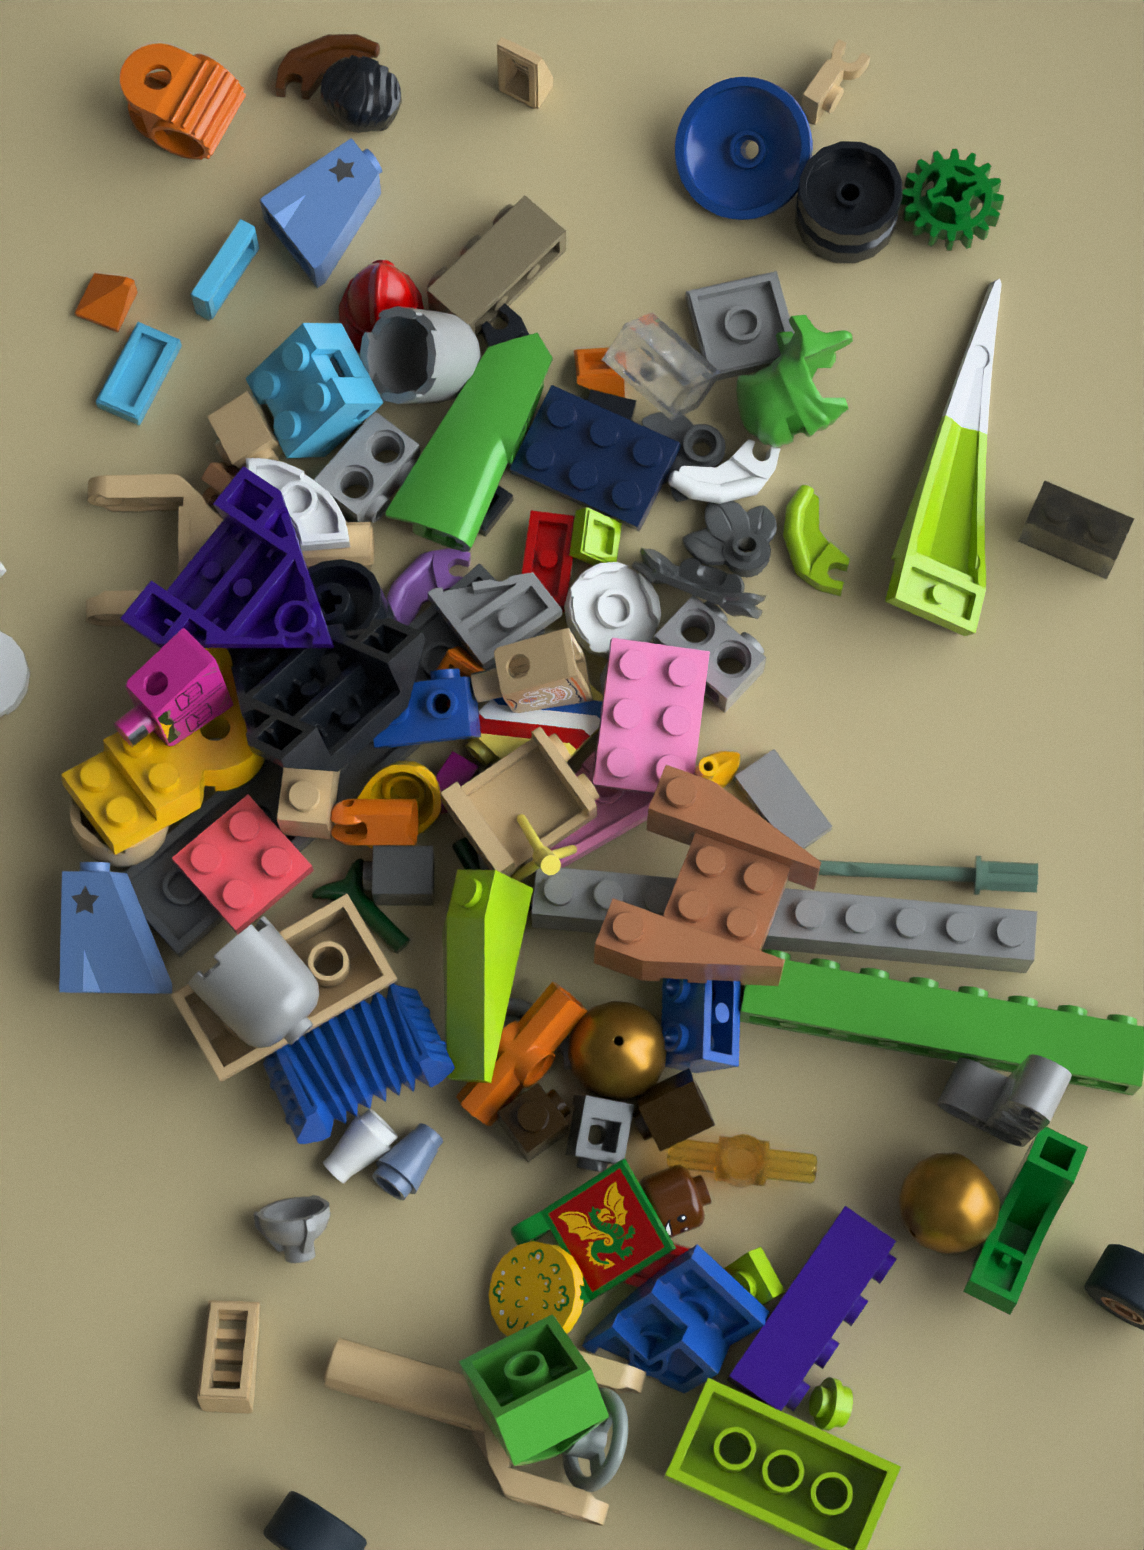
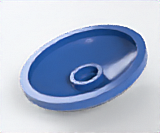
(714, 143)

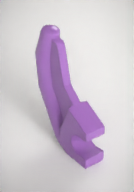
(421, 576)

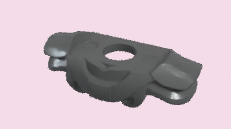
(701, 581)

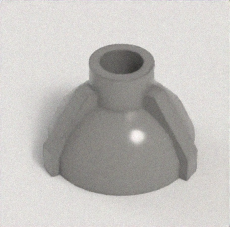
(294, 1225)

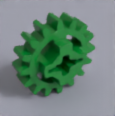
(948, 205)

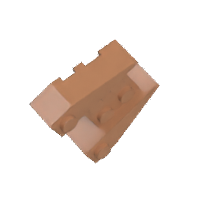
(721, 895)

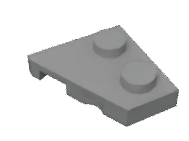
(496, 613)

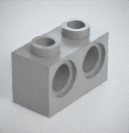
(357, 466)
(722, 643)

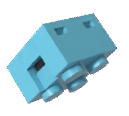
(314, 389)

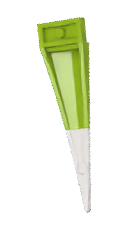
(942, 540)

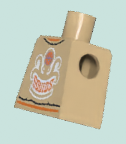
(536, 674)

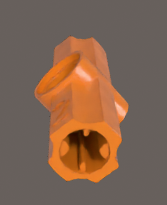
(524, 1053)

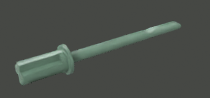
(985, 874)

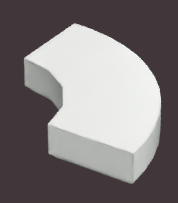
(310, 506)

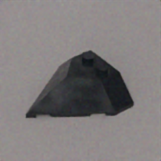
(326, 702)

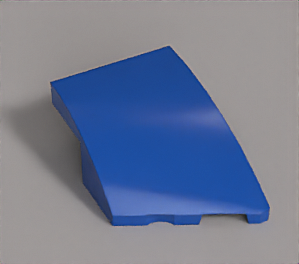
(680, 1321)

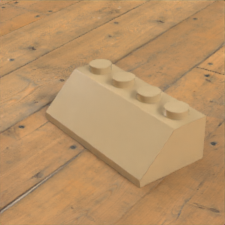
(336, 951)

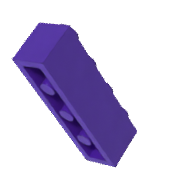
(812, 1311)

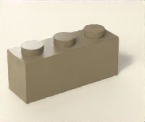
(498, 265)

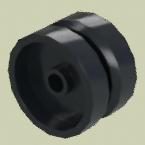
(848, 202)
(349, 594)

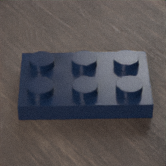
(595, 458)

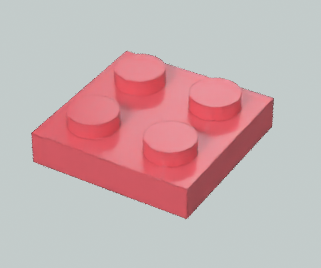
(242, 864)

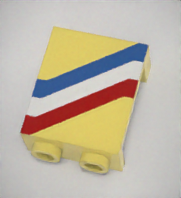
(506, 731)

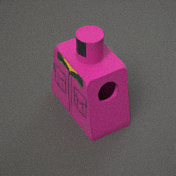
(174, 693)

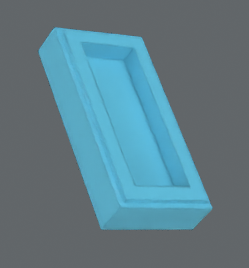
(225, 270)
(138, 373)

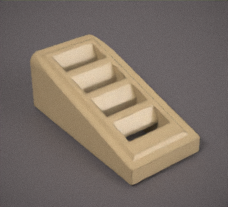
(522, 74)
(229, 1400)

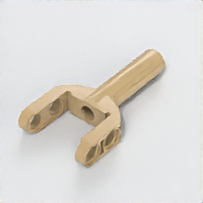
(195, 527)
(447, 1398)

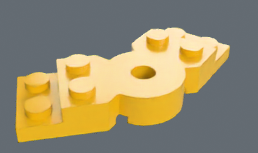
(152, 785)

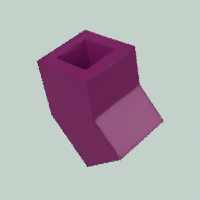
(455, 770)

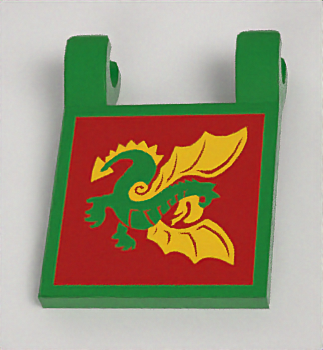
(605, 1229)

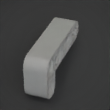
(1005, 1106)

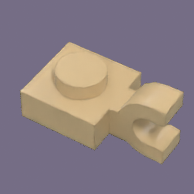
(825, 89)

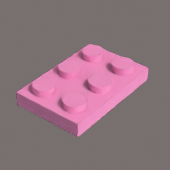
(649, 714)

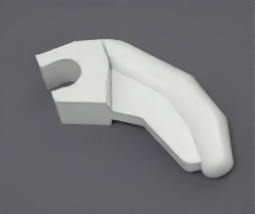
(730, 481)

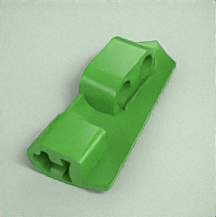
(473, 444)

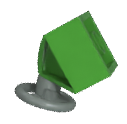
(547, 1403)

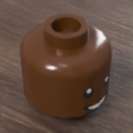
(677, 1198)

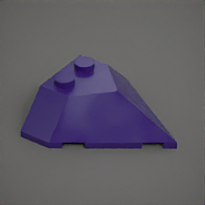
(242, 584)

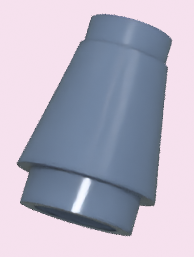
(407, 1163)

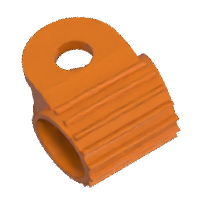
(183, 106)

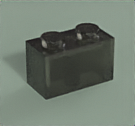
(1075, 529)

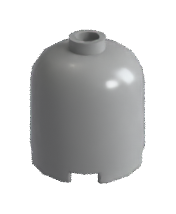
(419, 355)
(259, 987)

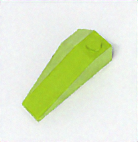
(479, 966)

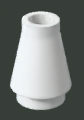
(360, 1145)

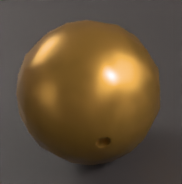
(614, 1069)
(948, 1203)

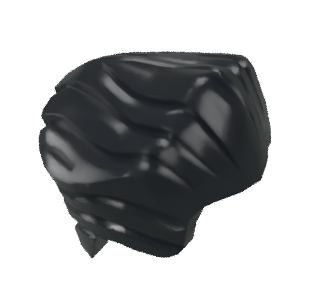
(361, 94)

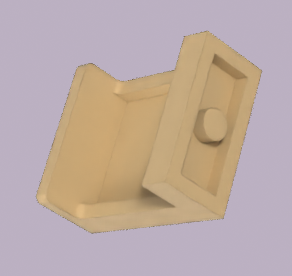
(525, 782)

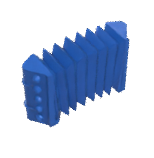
(357, 1058)

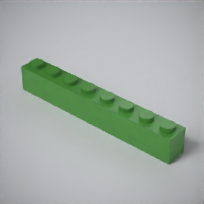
(947, 1023)

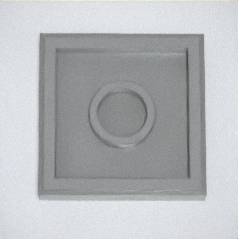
(739, 323)

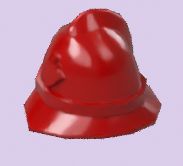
(371, 292)

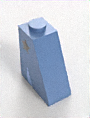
(324, 208)
(106, 936)

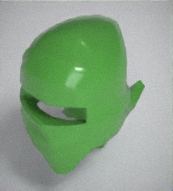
(782, 396)

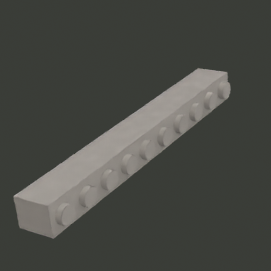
(816, 921)

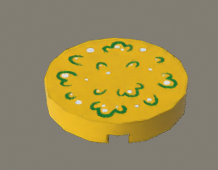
(534, 1284)

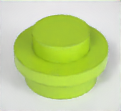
(831, 1404)

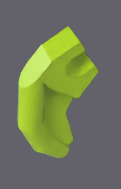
(807, 546)

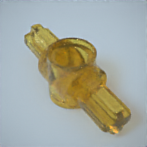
(770, 1163)

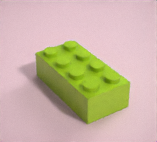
(781, 1471)

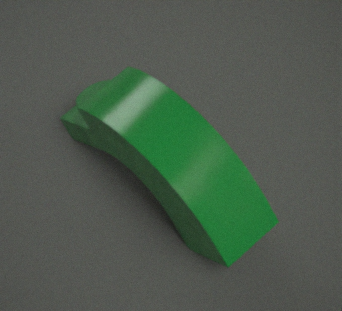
(1024, 1219)

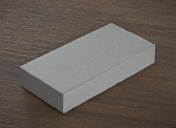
(782, 800)

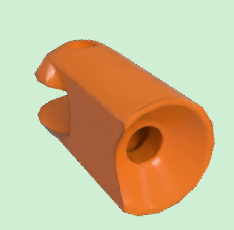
(375, 822)

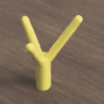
(542, 856)

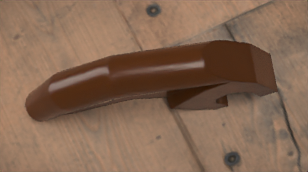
(311, 60)

